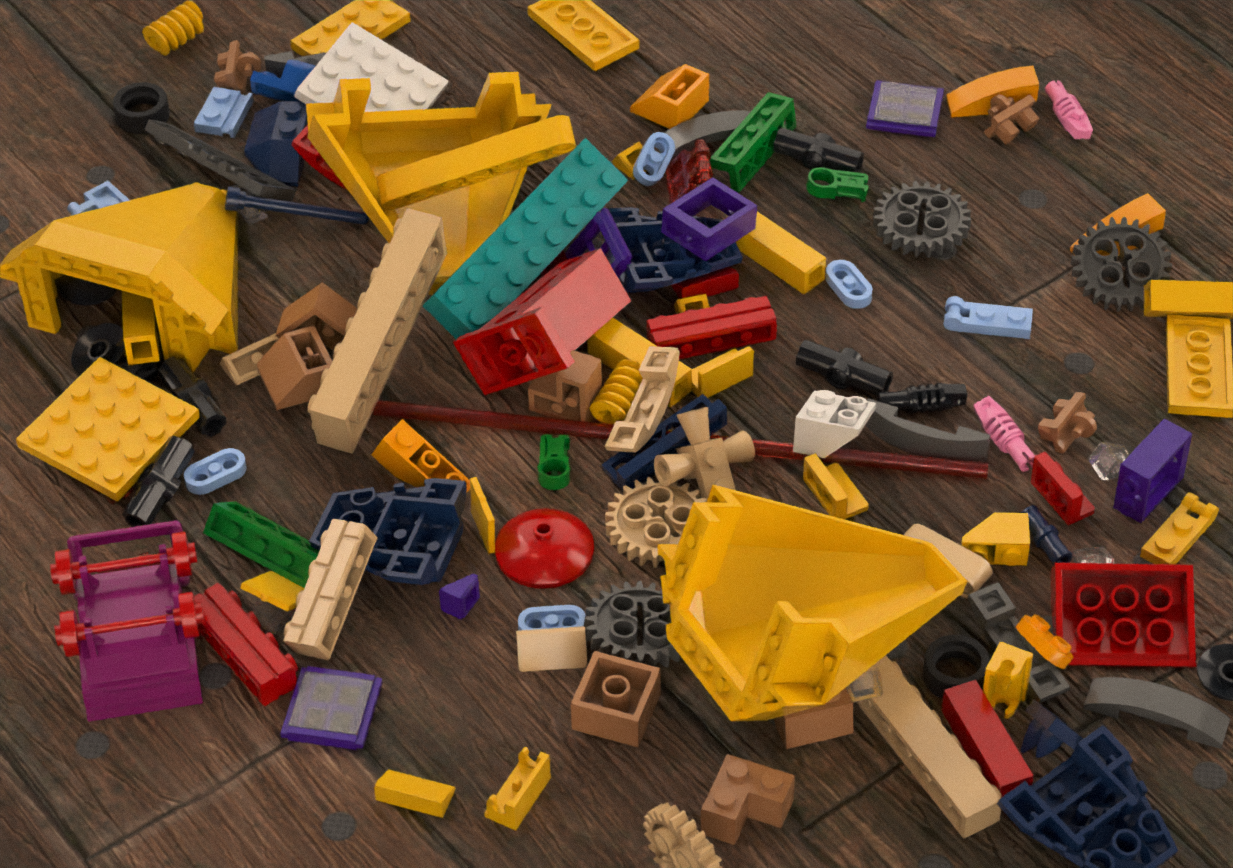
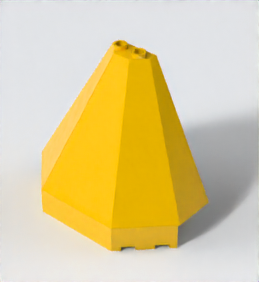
(370, 143)
(158, 246)
(792, 602)

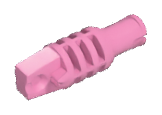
(1069, 111)
(1004, 432)

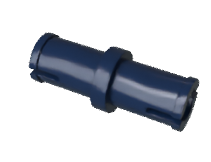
(1046, 536)

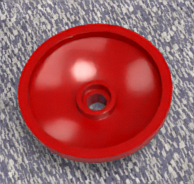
(544, 548)

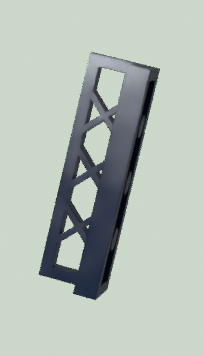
(642, 465)

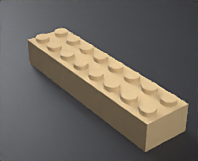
(378, 331)

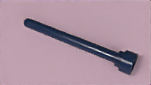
(238, 200)

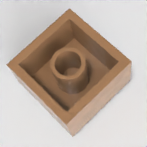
(616, 698)

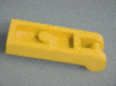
(1179, 531)

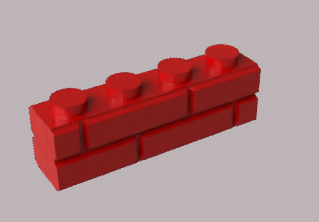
(715, 327)
(245, 646)

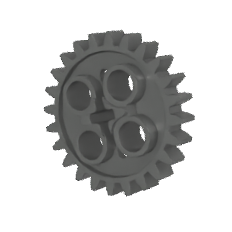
(944, 222)
(1092, 268)
(613, 624)

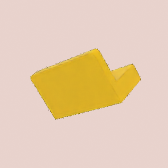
(722, 372)
(833, 488)

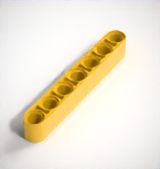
(476, 162)

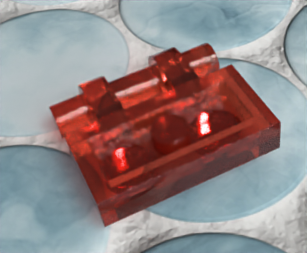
(688, 170)

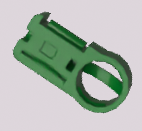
(841, 184)
(554, 459)

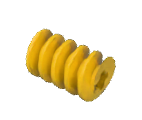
(174, 28)
(617, 393)

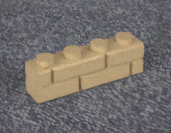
(329, 589)

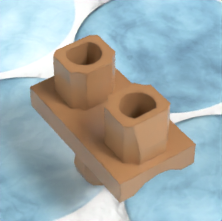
(236, 68)
(1006, 114)
(1070, 423)

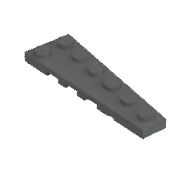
(240, 173)

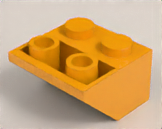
(674, 97)

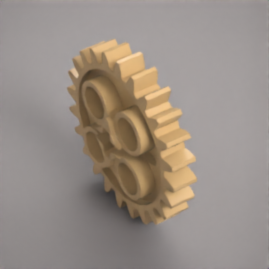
(648, 518)
(677, 840)

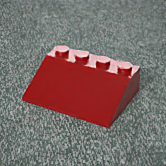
(1125, 613)

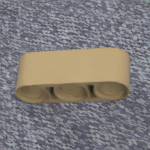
(969, 564)

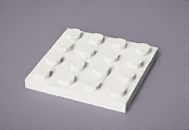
(394, 77)

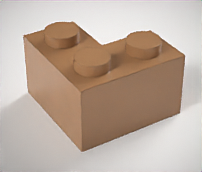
(322, 309)
(568, 391)
(745, 791)

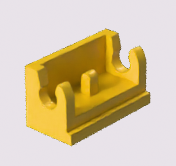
(1007, 677)
(519, 790)

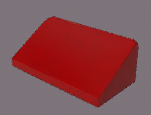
(709, 284)

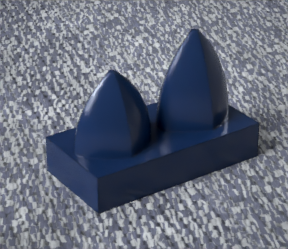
(1047, 732)

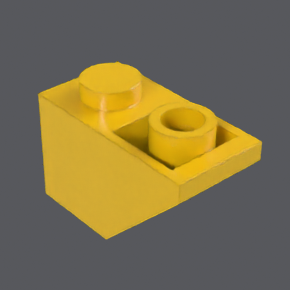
(1001, 539)

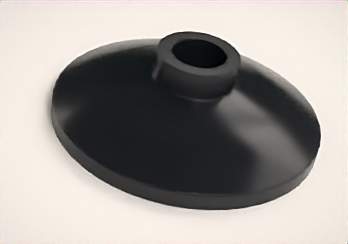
(84, 292)
(99, 341)
(1215, 669)

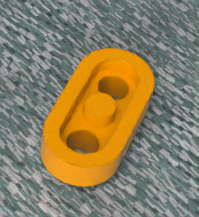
(1051, 647)

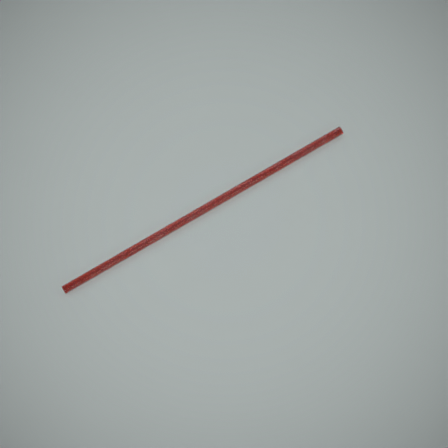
(603, 430)

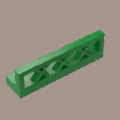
(754, 137)
(261, 540)

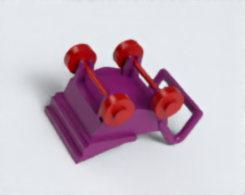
(132, 623)

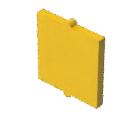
(482, 515)
(273, 589)

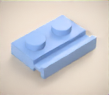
(223, 112)

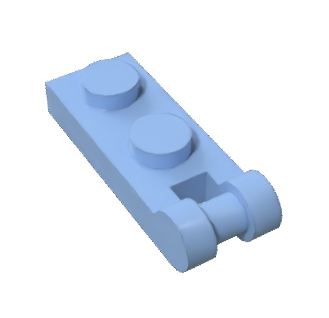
(987, 318)

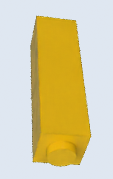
(783, 255)
(1188, 298)
(139, 329)
(618, 342)

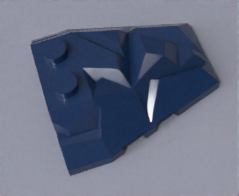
(659, 259)
(413, 527)
(1093, 809)

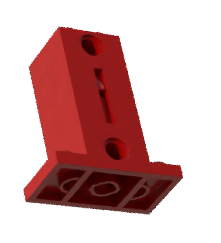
(544, 324)

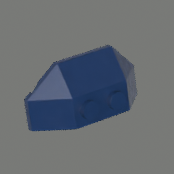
(271, 140)

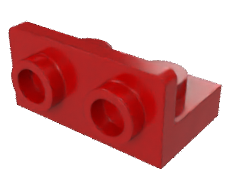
(1059, 490)

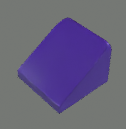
(460, 596)

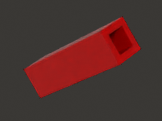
(984, 737)

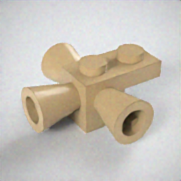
(704, 457)

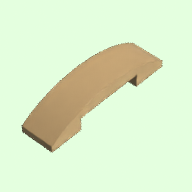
(650, 401)

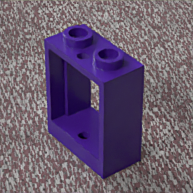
(707, 242)
(1152, 470)

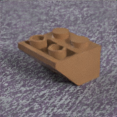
(294, 367)
(817, 723)

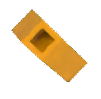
(413, 458)

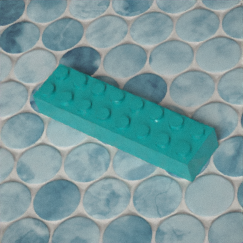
(526, 241)

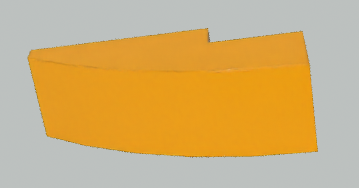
(976, 95)
(1144, 209)

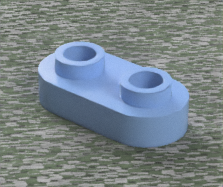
(653, 161)
(849, 284)
(215, 471)
(551, 617)

